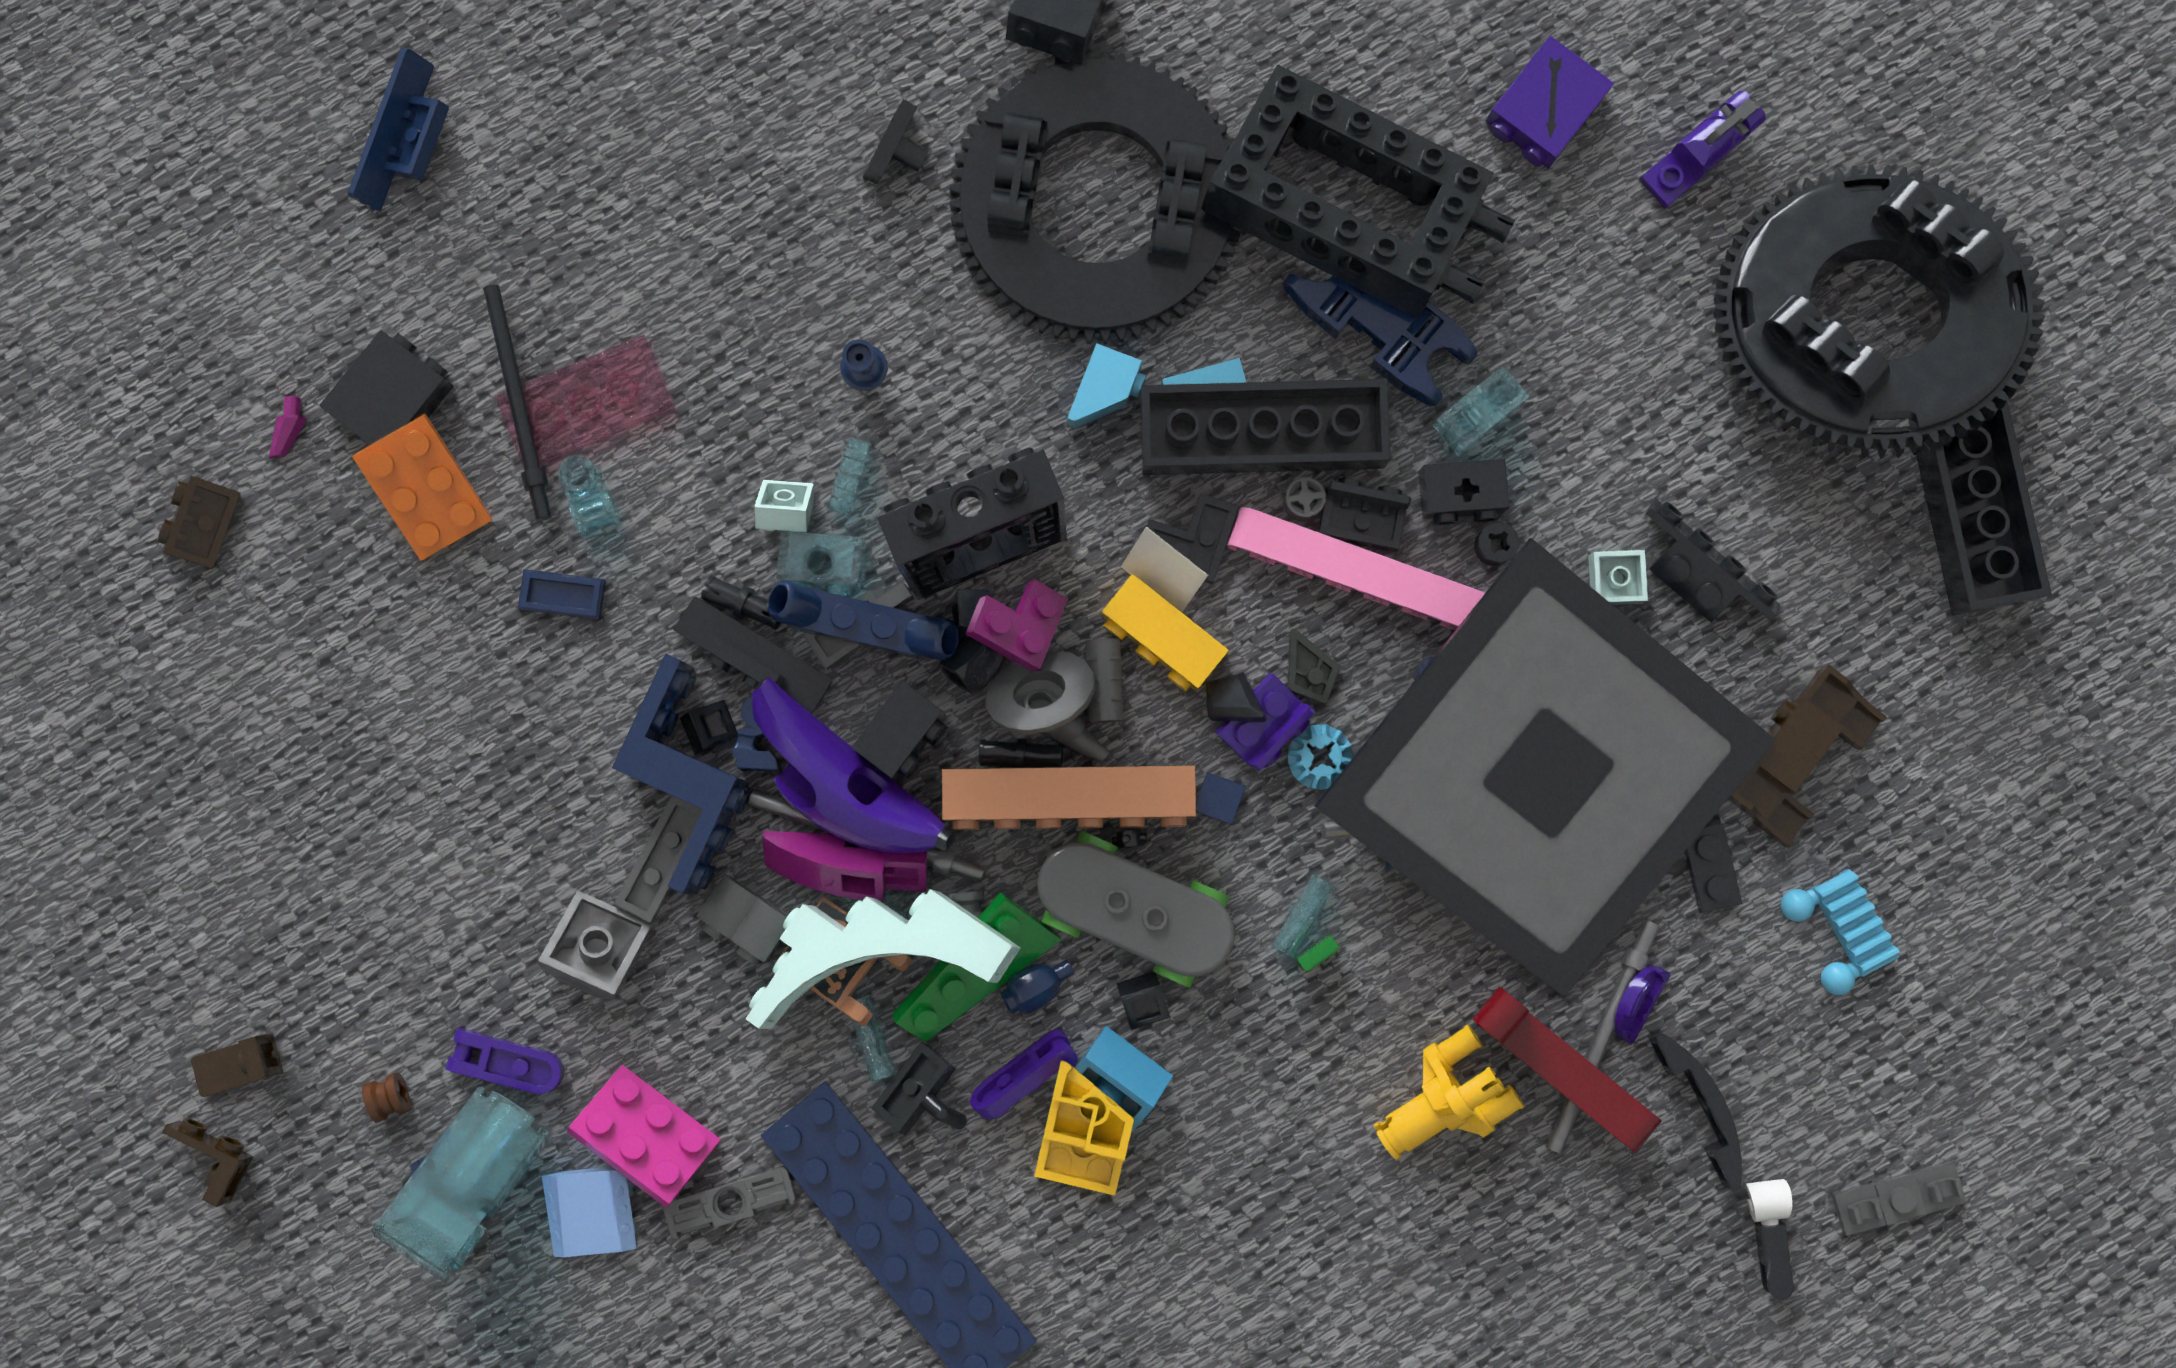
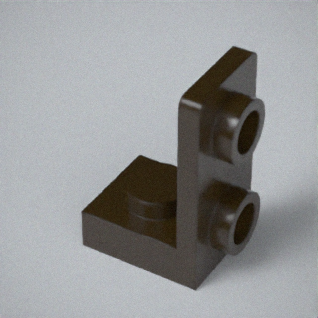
(237, 1065)
(224, 1176)

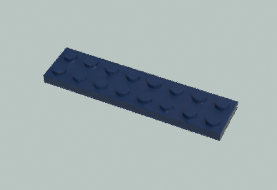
(896, 1234)

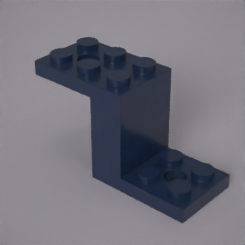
(681, 774)

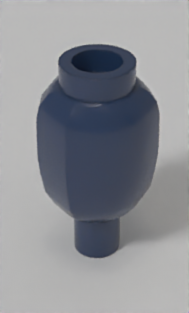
(1034, 986)

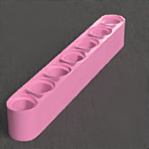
(1352, 568)

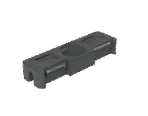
(703, 1207)

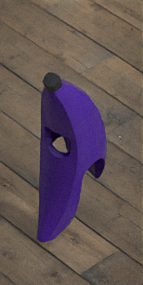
(840, 786)

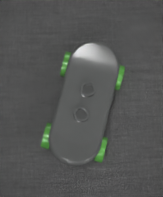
(1136, 909)

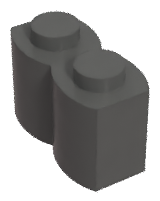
(743, 918)

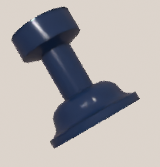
(863, 365)

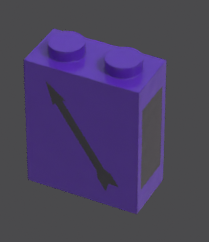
(1548, 103)

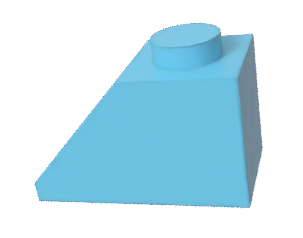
(1106, 385)

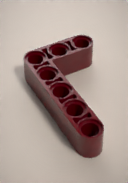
(1566, 1070)

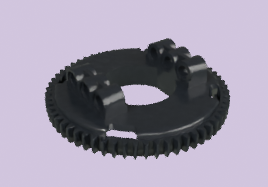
(1813, 366)

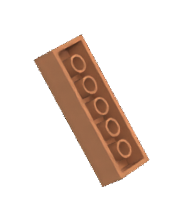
(1068, 795)

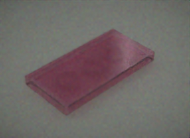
(592, 399)

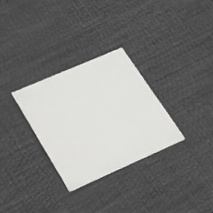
(1164, 569)

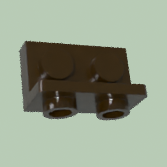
(199, 521)

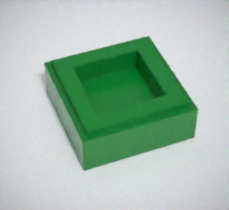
(1317, 953)

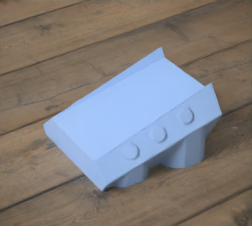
(589, 1212)

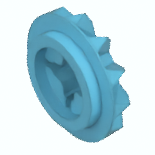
(1300, 756)

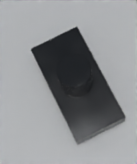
(896, 145)

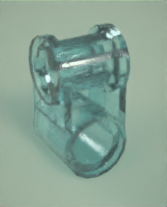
(589, 503)

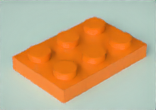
(422, 487)

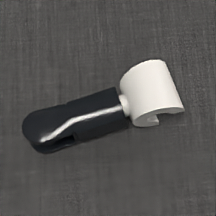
(1767, 1204)

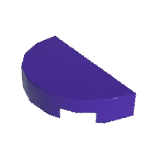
(1639, 1001)

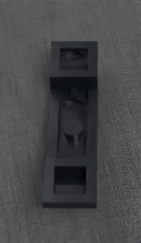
(1726, 1152)

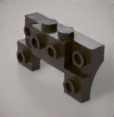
(1803, 735)

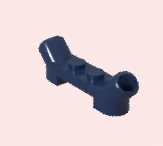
(862, 622)

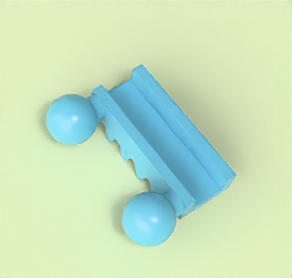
(1853, 924)

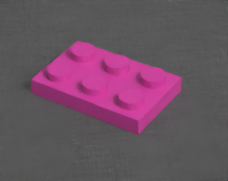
(643, 1136)

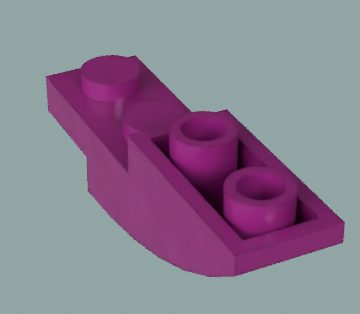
(844, 871)

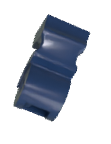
(746, 746)

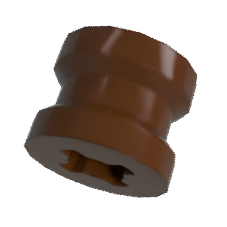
(386, 1097)

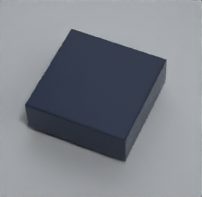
(1219, 798)

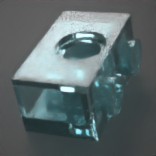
(800, 549)

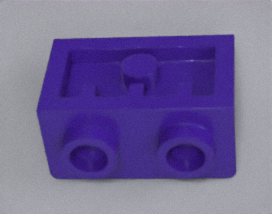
(1261, 742)

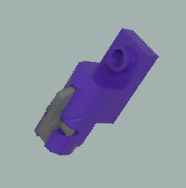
(1703, 148)

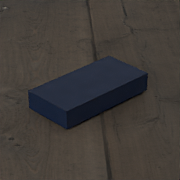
(561, 594)

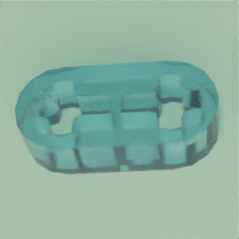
(850, 476)

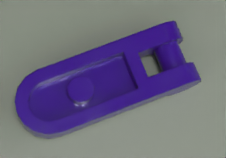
(506, 1063)
(1022, 1075)

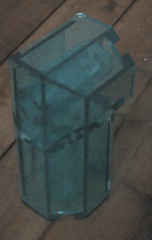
(460, 1182)

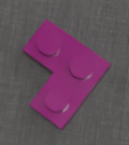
(1022, 633)

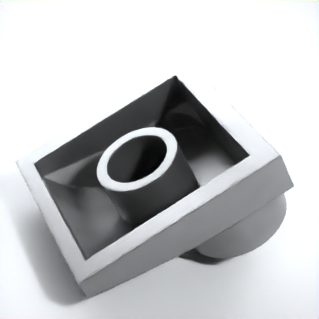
(594, 946)

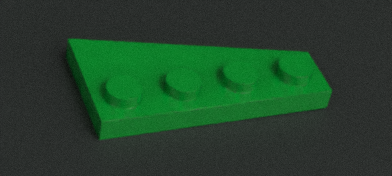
(953, 990)

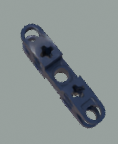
(1388, 327)

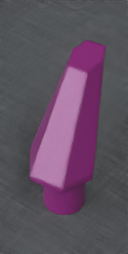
(287, 427)

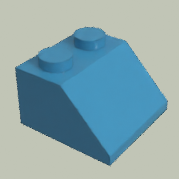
(1124, 1074)

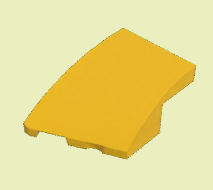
(1083, 1135)

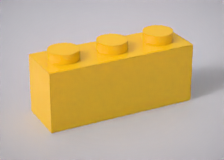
(1163, 634)

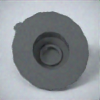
(1047, 702)

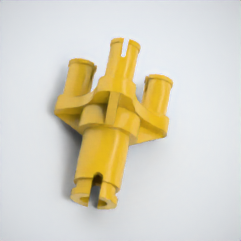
(1445, 1102)

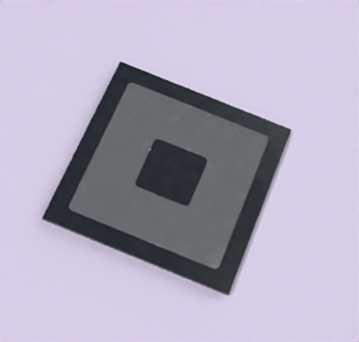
(1545, 769)

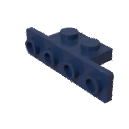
(401, 132)

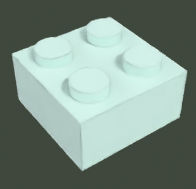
(784, 506)
(1619, 576)

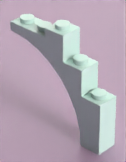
(874, 930)

